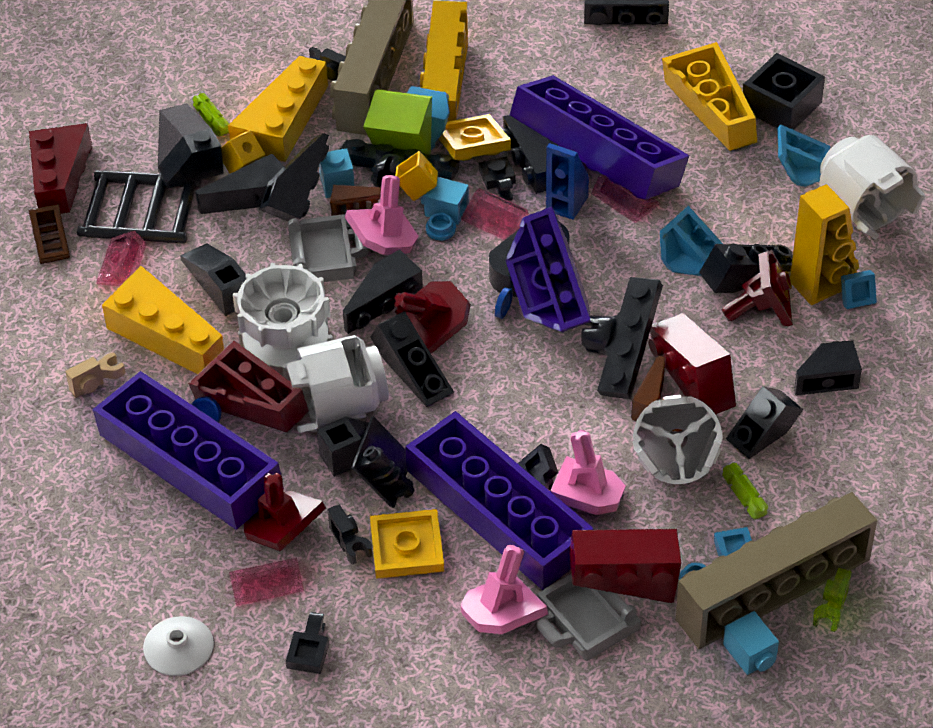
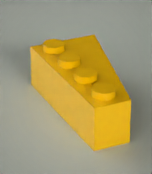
(446, 51)
(712, 93)
(284, 107)
(822, 245)
(161, 322)

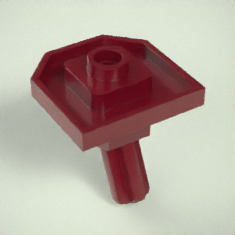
(764, 291)
(435, 311)
(281, 515)

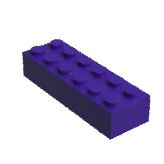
(600, 137)
(186, 448)
(495, 496)

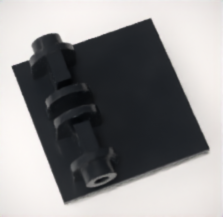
(383, 464)

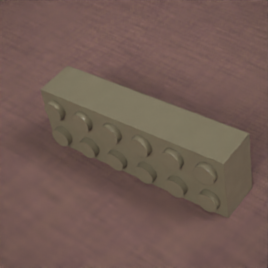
(370, 61)
(775, 568)

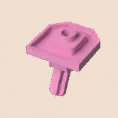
(385, 225)
(585, 482)
(504, 599)

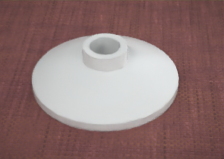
(181, 656)

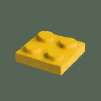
(474, 137)
(406, 543)

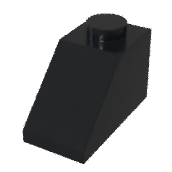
(829, 369)

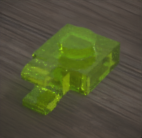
(835, 593)

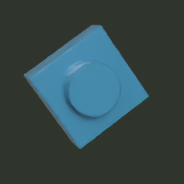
(858, 289)
(731, 540)

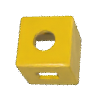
(241, 151)
(416, 176)

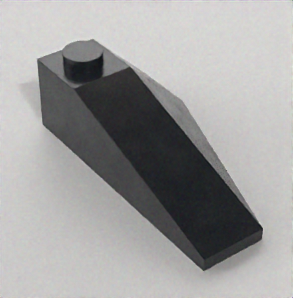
(186, 147)

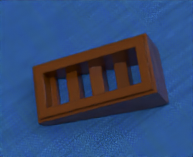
(353, 198)
(43, 216)
(650, 389)

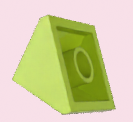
(400, 120)

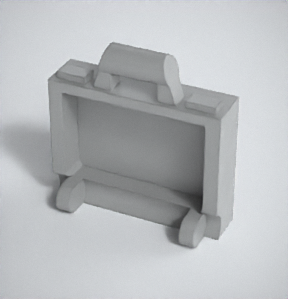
(325, 247)
(585, 617)

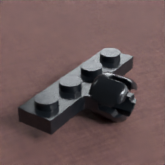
(385, 158)
(624, 337)

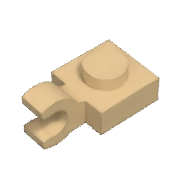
(90, 374)

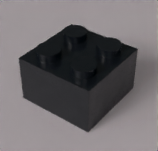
(784, 92)

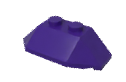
(547, 274)

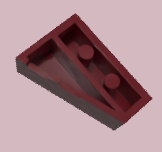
(58, 162)
(694, 361)
(250, 389)
(627, 562)

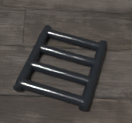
(148, 231)

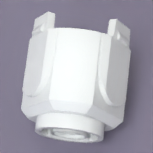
(871, 182)
(338, 380)
(683, 463)

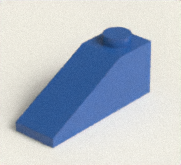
(565, 181)

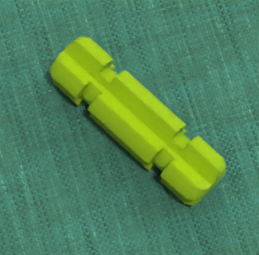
(211, 114)
(745, 491)

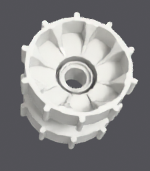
(281, 312)

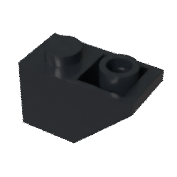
(764, 421)
(340, 443)

